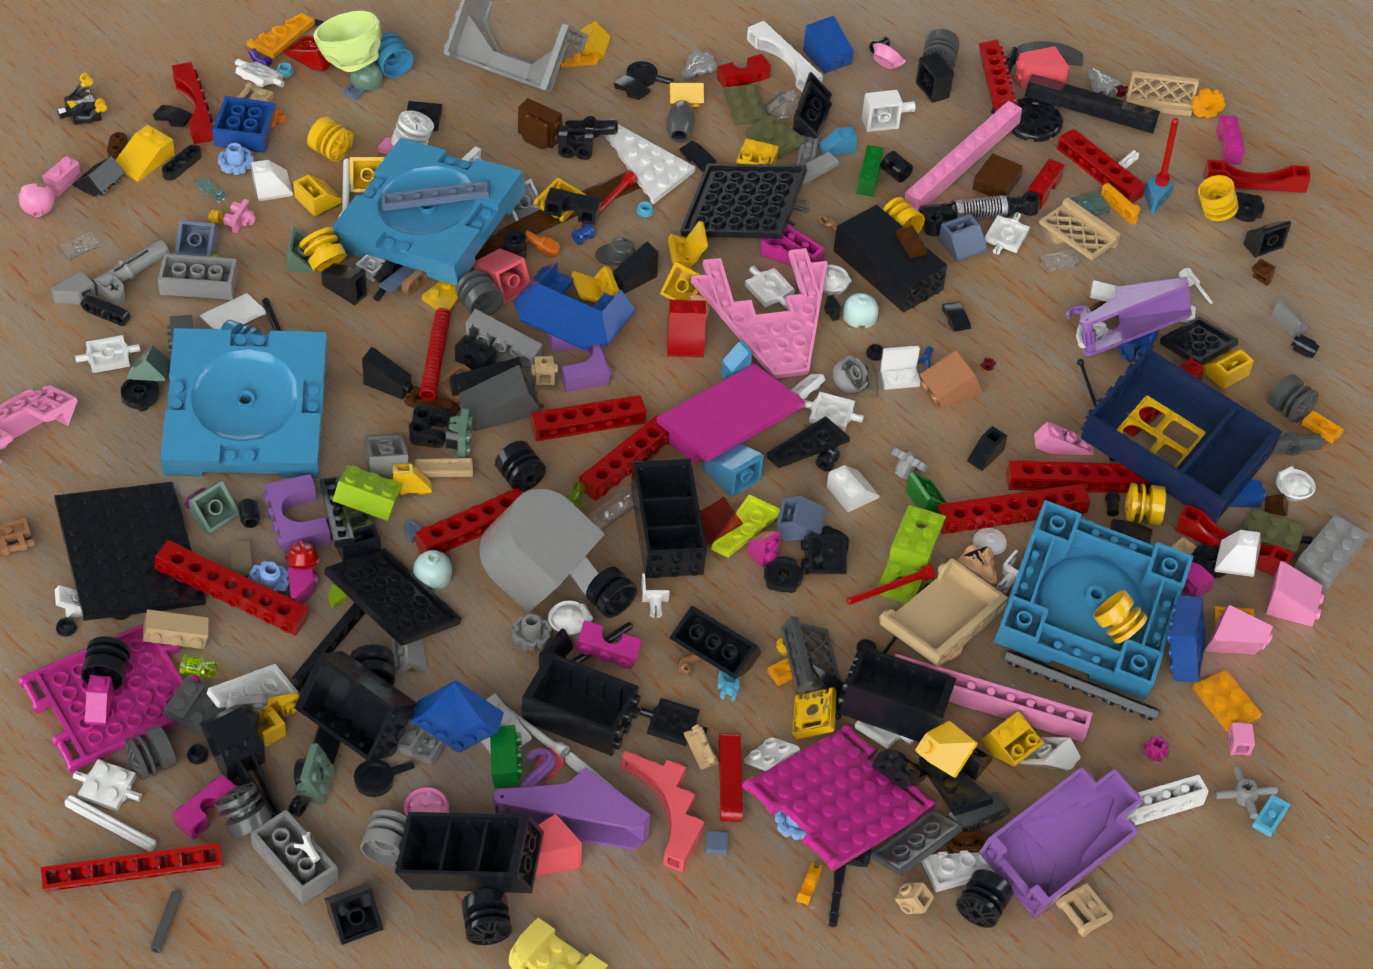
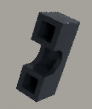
(560, 201)

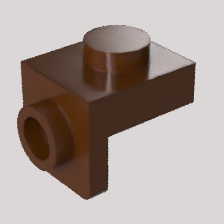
(1263, 271)

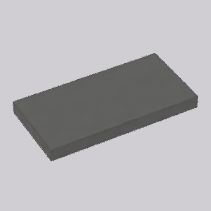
(916, 842)

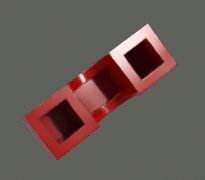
(756, 70)
(1046, 179)

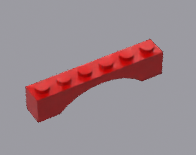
(186, 81)
(1289, 179)
(1201, 528)

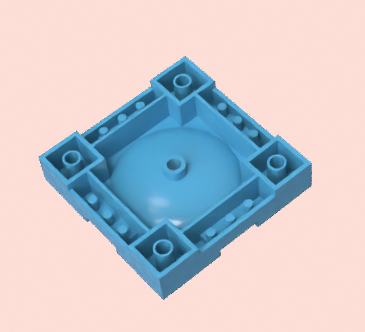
(430, 237)
(207, 412)
(1068, 575)

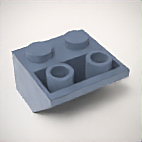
(962, 237)
(800, 517)

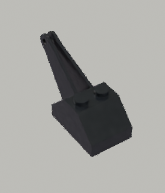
(238, 750)

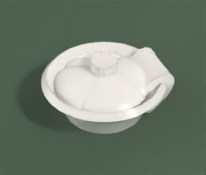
(836, 280)
(1295, 484)
(569, 616)

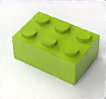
(367, 492)

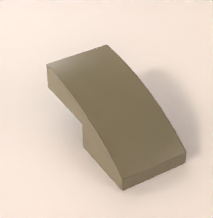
(241, 557)

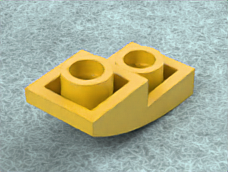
(281, 704)

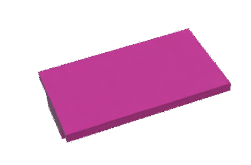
(728, 414)

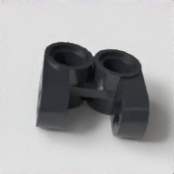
(570, 146)
(420, 427)

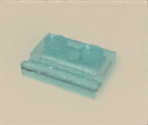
(1093, 203)

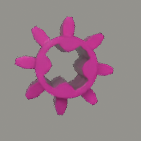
(1156, 749)

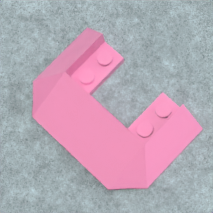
(32, 409)

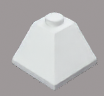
(270, 180)
(1239, 553)
(1054, 754)

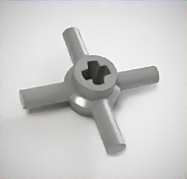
(1246, 792)

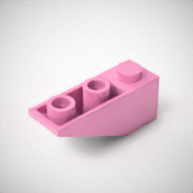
(1058, 440)

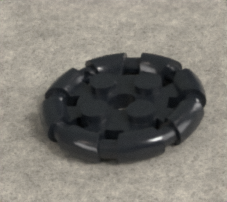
(1036, 120)

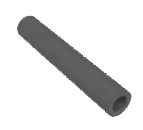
(165, 922)

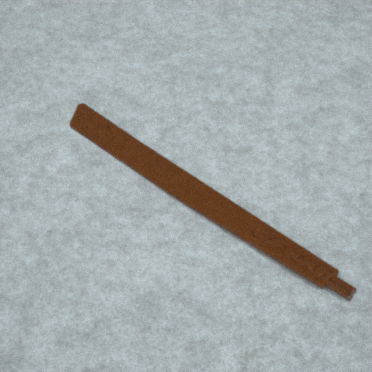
(539, 222)

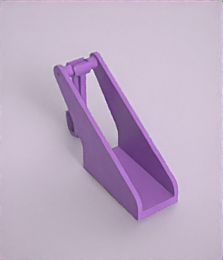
(1140, 310)
(584, 804)

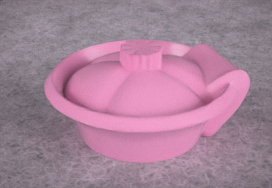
(887, 56)
(426, 800)

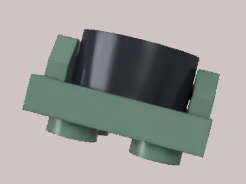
(459, 434)
(314, 774)

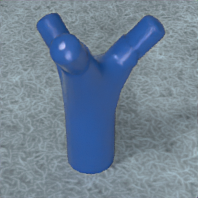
(926, 357)

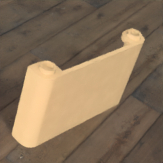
(945, 613)

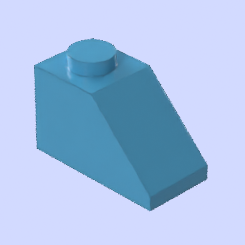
(839, 142)
(1157, 195)
(736, 360)

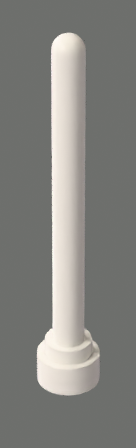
(346, 184)
(560, 748)

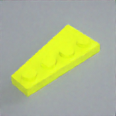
(755, 517)

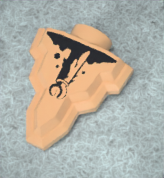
(980, 562)

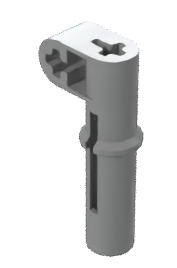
(126, 271)

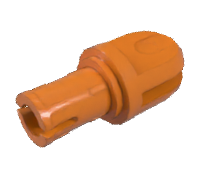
(544, 244)

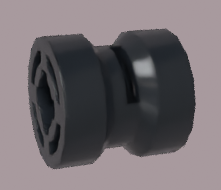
(827, 459)

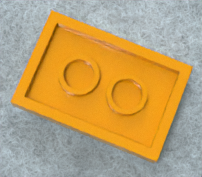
(1226, 700)

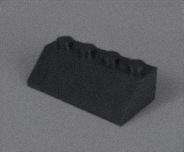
(715, 643)

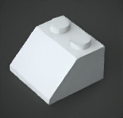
(850, 488)

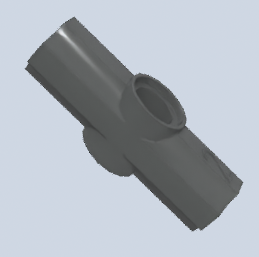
(1295, 444)

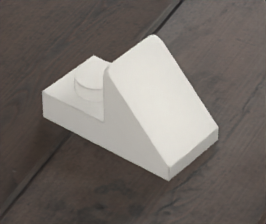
(68, 599)

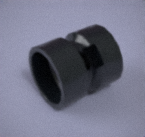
(896, 166)
(516, 242)

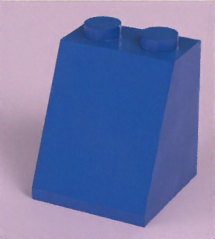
(827, 45)

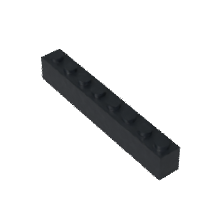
(1092, 103)

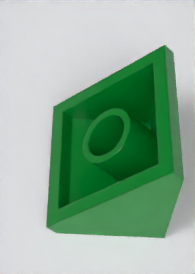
(924, 492)

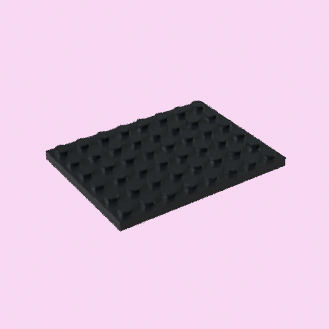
(114, 545)

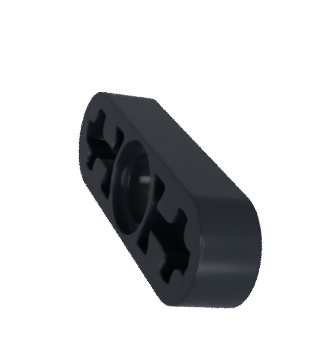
(173, 170)
(113, 313)

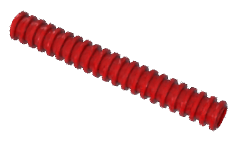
(435, 354)

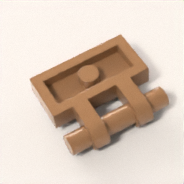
(12, 532)

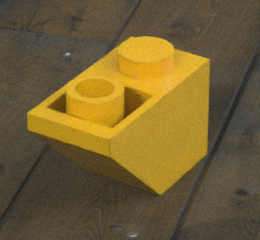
(412, 479)

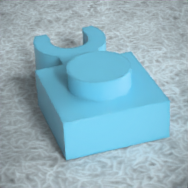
(728, 685)

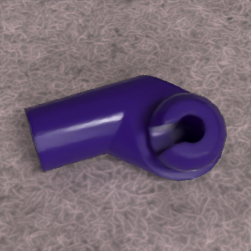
(255, 57)

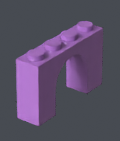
(586, 374)
(289, 493)

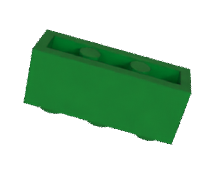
(870, 170)
(506, 757)

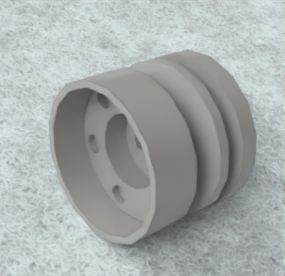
(383, 837)

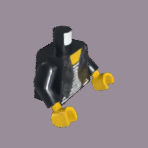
(81, 104)

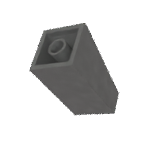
(500, 399)

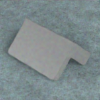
(1289, 320)
(409, 656)

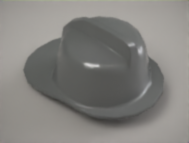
(615, 252)

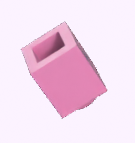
(1241, 739)

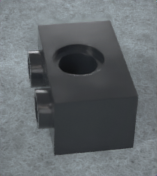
(474, 353)

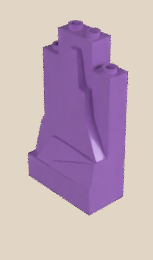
(1063, 837)

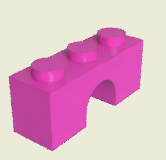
(1229, 133)
(592, 643)
(191, 816)

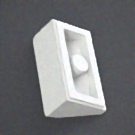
(584, 574)

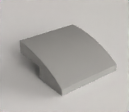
(420, 744)

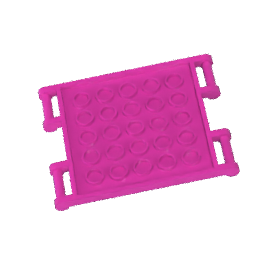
(134, 706)
(838, 797)

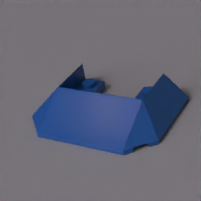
(549, 310)

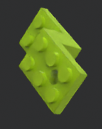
(911, 550)

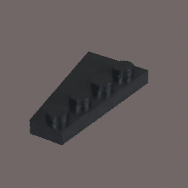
(468, 379)
(809, 442)
(958, 793)

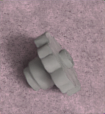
(907, 463)
(531, 632)

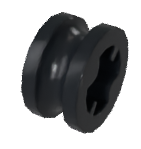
(298, 806)

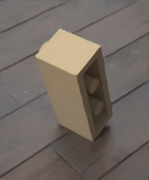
(175, 629)

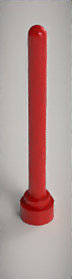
(1163, 177)
(629, 179)
(925, 573)

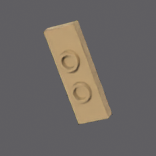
(445, 467)

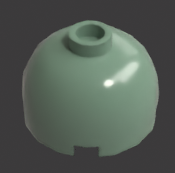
(368, 77)

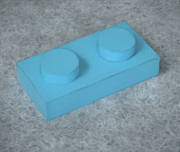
(1271, 815)

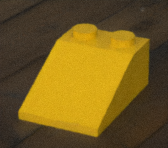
(145, 153)

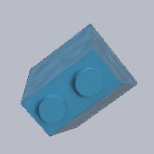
(735, 469)

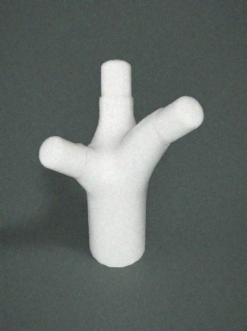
(308, 847)

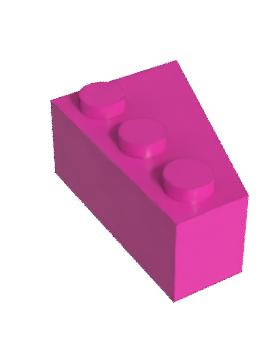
(793, 239)

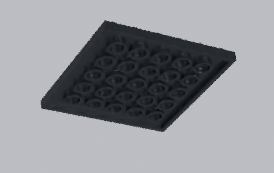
(745, 200)

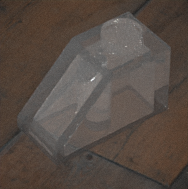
(783, 104)

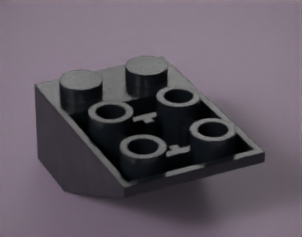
(365, 536)

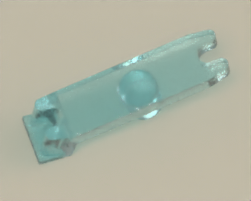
(207, 187)

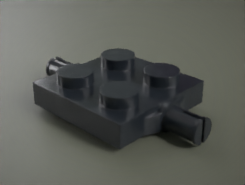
(671, 720)

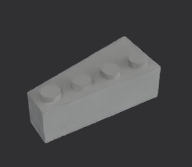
(502, 338)

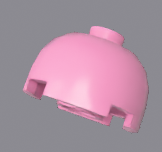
(36, 200)

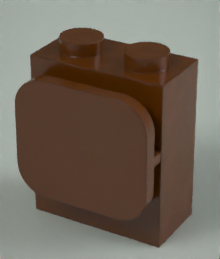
(538, 124)

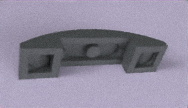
(1072, 55)

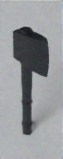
(839, 875)

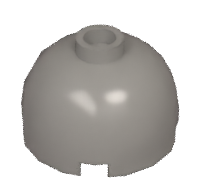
(850, 374)

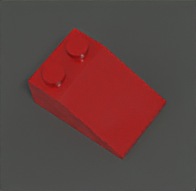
(308, 54)

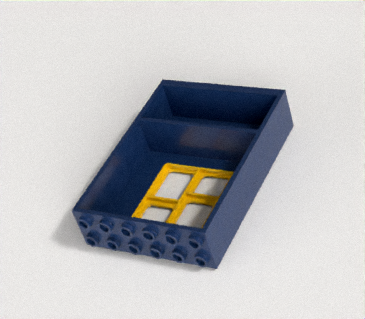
(1217, 465)

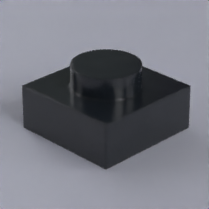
(832, 308)

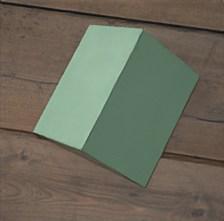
(295, 257)
(150, 366)
(213, 508)

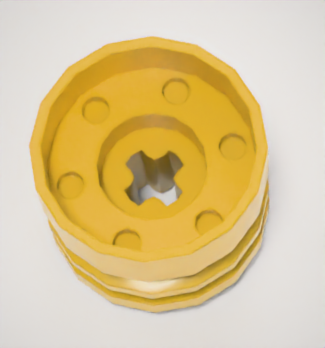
(330, 139)
(1218, 198)
(904, 213)
(322, 249)
(1149, 504)
(1120, 617)

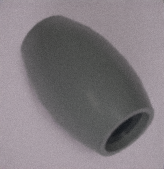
(680, 121)

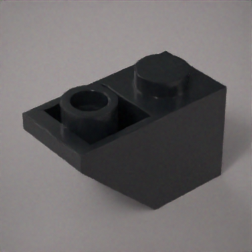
(988, 448)

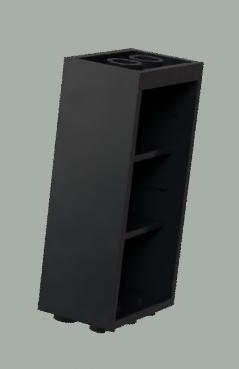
(874, 251)
(668, 518)
(469, 852)

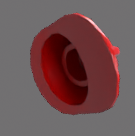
(302, 556)

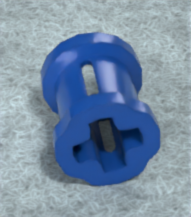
(582, 234)

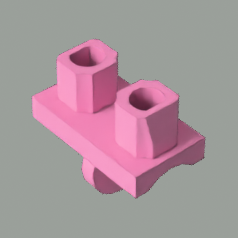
(241, 216)

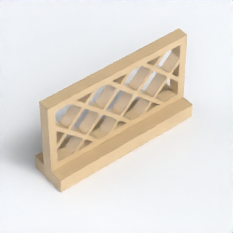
(1163, 104)
(1086, 222)

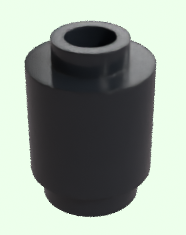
(1305, 346)
(249, 513)

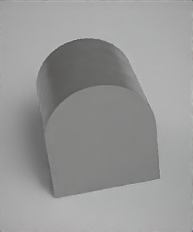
(536, 545)

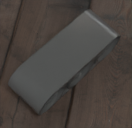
(983, 816)

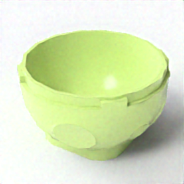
(350, 40)

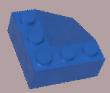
(244, 123)
(1187, 638)
(457, 716)

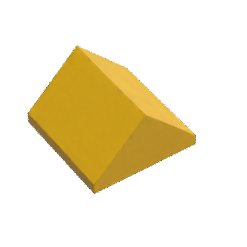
(597, 40)
(363, 172)

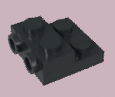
(824, 554)
(898, 769)

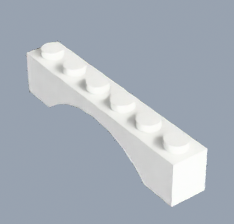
(766, 39)

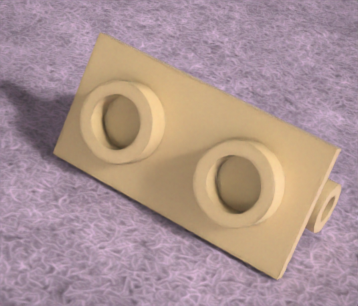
(700, 747)

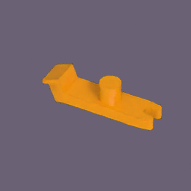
(579, 60)
(809, 884)

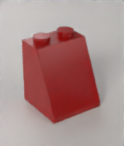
(686, 328)

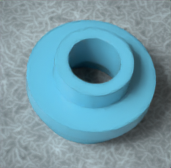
(286, 69)
(645, 209)

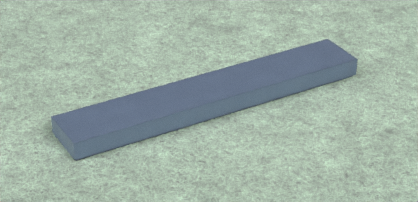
(435, 195)

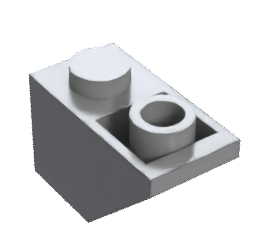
(73, 289)

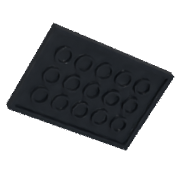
(392, 596)

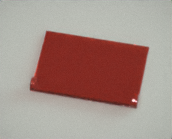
(718, 520)

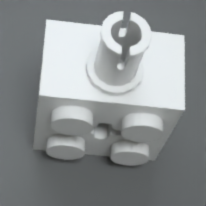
(884, 110)

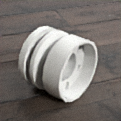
(413, 127)

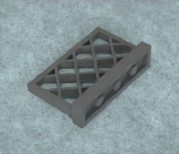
(800, 658)

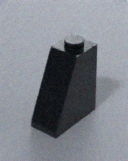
(637, 269)
(345, 282)
(385, 375)

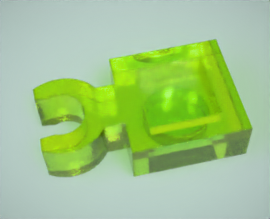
(194, 665)

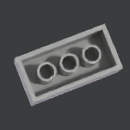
(198, 276)
(1331, 551)
(292, 865)

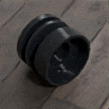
(520, 466)
(106, 658)
(984, 898)
(486, 916)

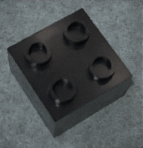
(934, 77)

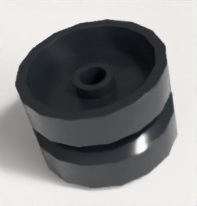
(611, 592)
(378, 660)

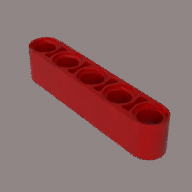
(730, 777)

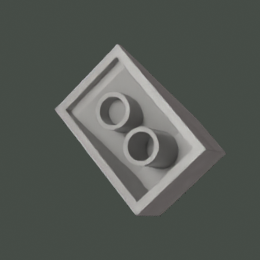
(383, 452)

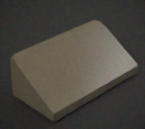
(872, 388)

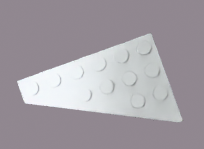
(655, 168)

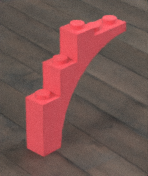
(677, 802)

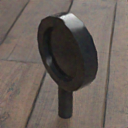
(646, 73)
(377, 776)

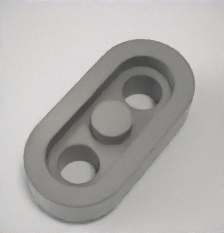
(250, 702)

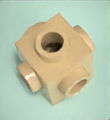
(544, 370)
(914, 898)

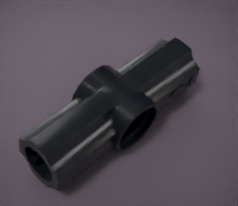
(601, 127)

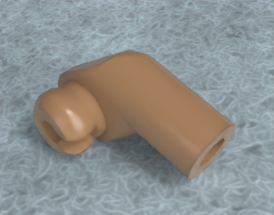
(828, 222)
(685, 662)

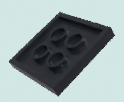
(1199, 341)

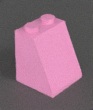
(1294, 596)
(1239, 633)

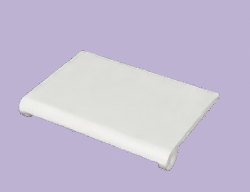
(241, 309)

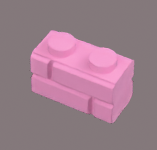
(62, 175)

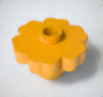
(1208, 103)

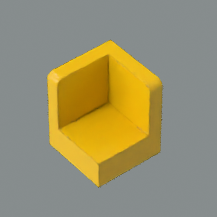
(273, 730)

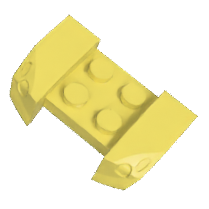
(543, 950)

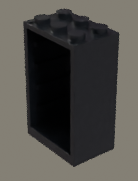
(895, 694)
(581, 704)
(355, 705)

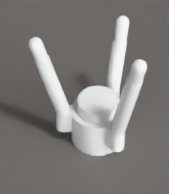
(1192, 279)

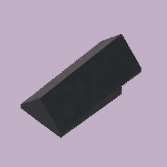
(812, 108)

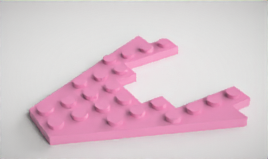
(777, 339)

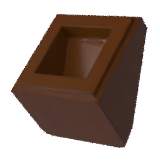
(1276, 504)

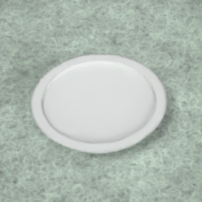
(992, 538)

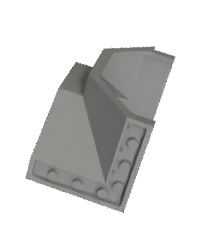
(475, 44)

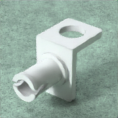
(1009, 572)
(654, 598)

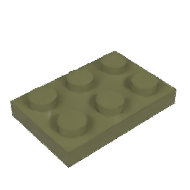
(745, 104)
(777, 133)
(1274, 529)

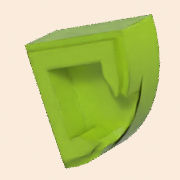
(336, 596)

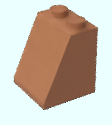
(950, 381)

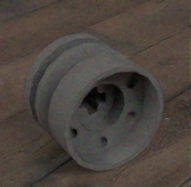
(944, 43)
(479, 292)
(1293, 398)
(154, 750)
(243, 810)

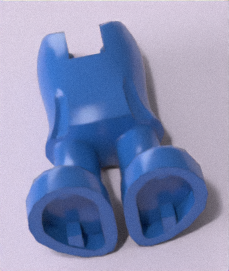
(1142, 343)

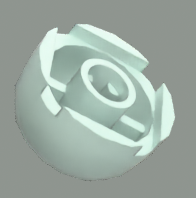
(860, 310)
(433, 569)

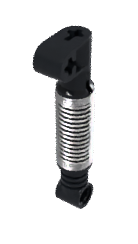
(984, 207)

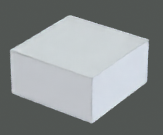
(370, 265)

